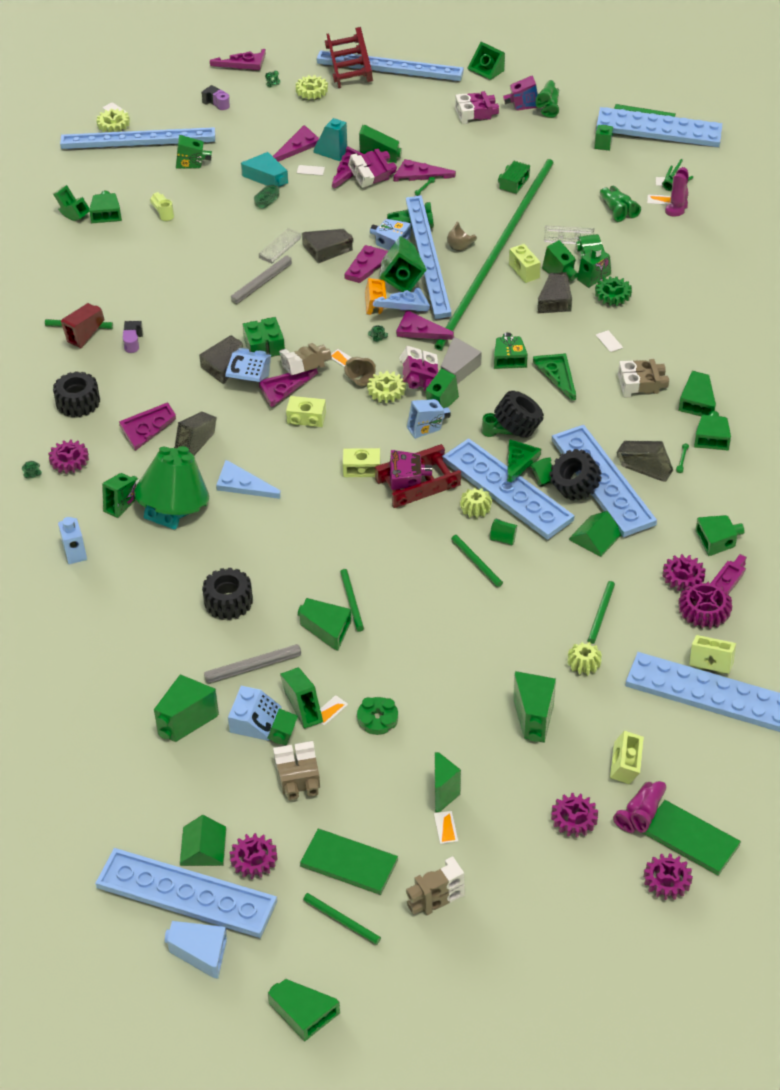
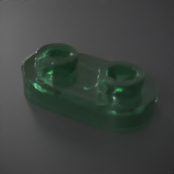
(266, 196)

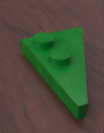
(558, 371)
(520, 458)

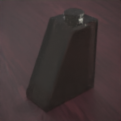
(327, 243)
(555, 294)
(217, 358)
(195, 431)
(646, 458)

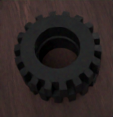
(76, 394)
(519, 414)
(582, 484)
(225, 604)

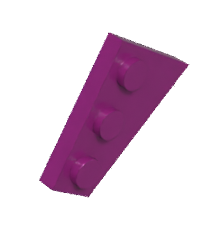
(365, 263)
(147, 424)

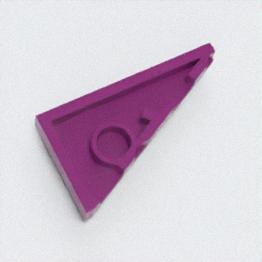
(241, 61)
(343, 169)
(419, 327)
(281, 386)

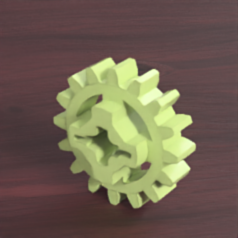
(311, 87)
(113, 120)
(386, 386)

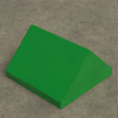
(487, 61)
(597, 533)
(446, 782)
(203, 843)

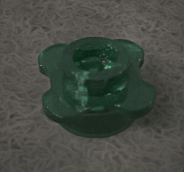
(268, 76)
(377, 333)
(31, 469)

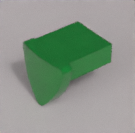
(542, 470)
(503, 531)

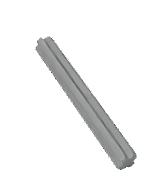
(261, 279)
(252, 663)

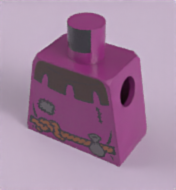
(406, 469)

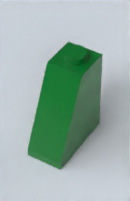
(372, 139)
(697, 395)
(325, 621)
(302, 697)
(302, 1007)

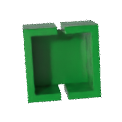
(258, 333)

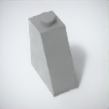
(461, 359)

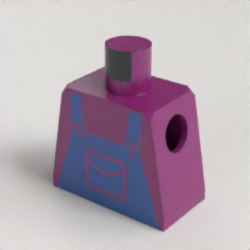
(522, 94)

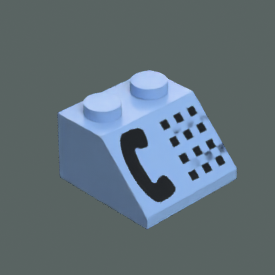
(249, 365)
(252, 713)

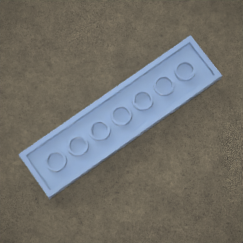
(661, 127)
(614, 490)
(518, 497)
(705, 691)
(187, 892)

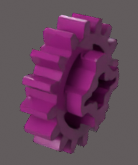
(68, 456)
(683, 572)
(574, 815)
(253, 854)
(668, 876)

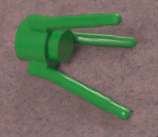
(668, 181)

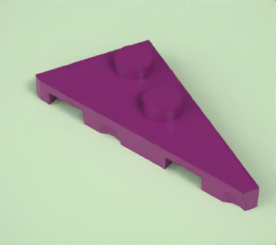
(299, 142)
(421, 171)

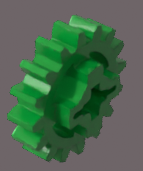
(613, 290)

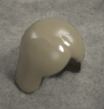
(459, 239)
(360, 366)

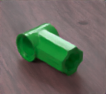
(491, 426)

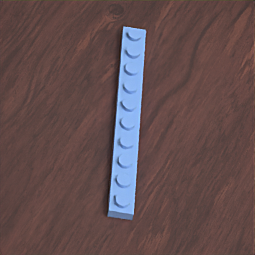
(399, 66)
(133, 138)
(427, 252)

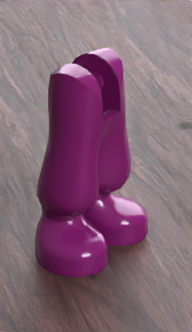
(679, 194)
(641, 808)

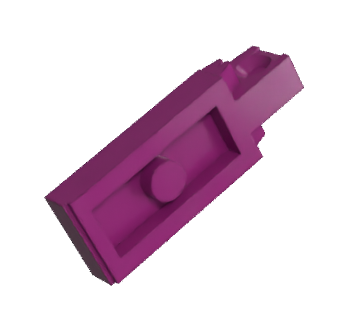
(730, 573)

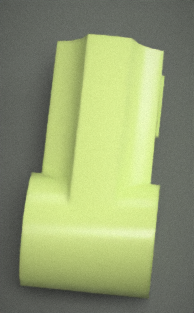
(163, 206)

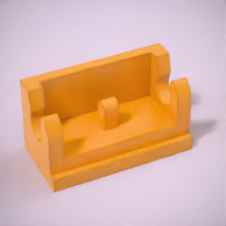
(374, 289)

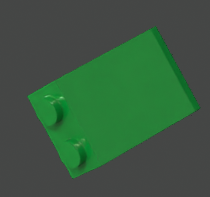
(402, 265)
(534, 704)
(185, 708)

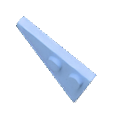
(404, 301)
(240, 481)

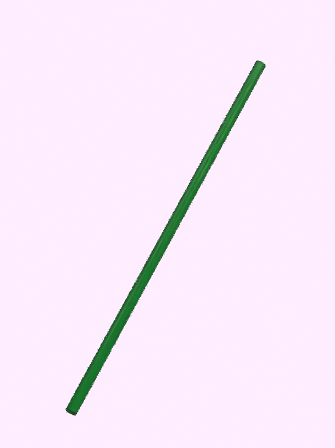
(495, 252)

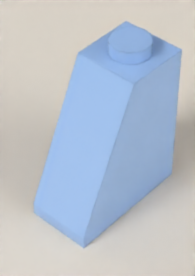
(198, 945)

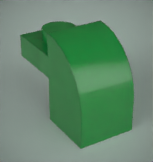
(69, 206)

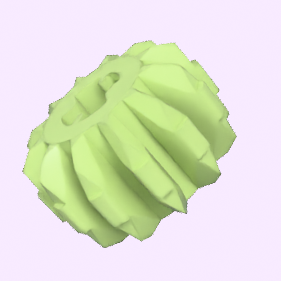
(476, 502)
(584, 658)

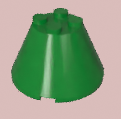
(172, 483)

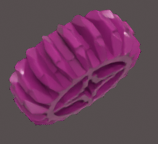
(705, 601)

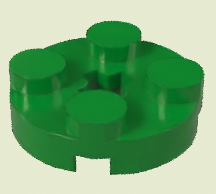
(376, 705)

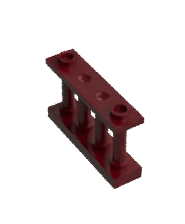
(362, 60)
(432, 486)

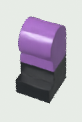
(215, 97)
(131, 332)

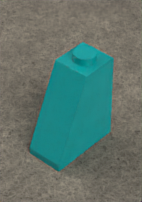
(333, 140)
(265, 170)

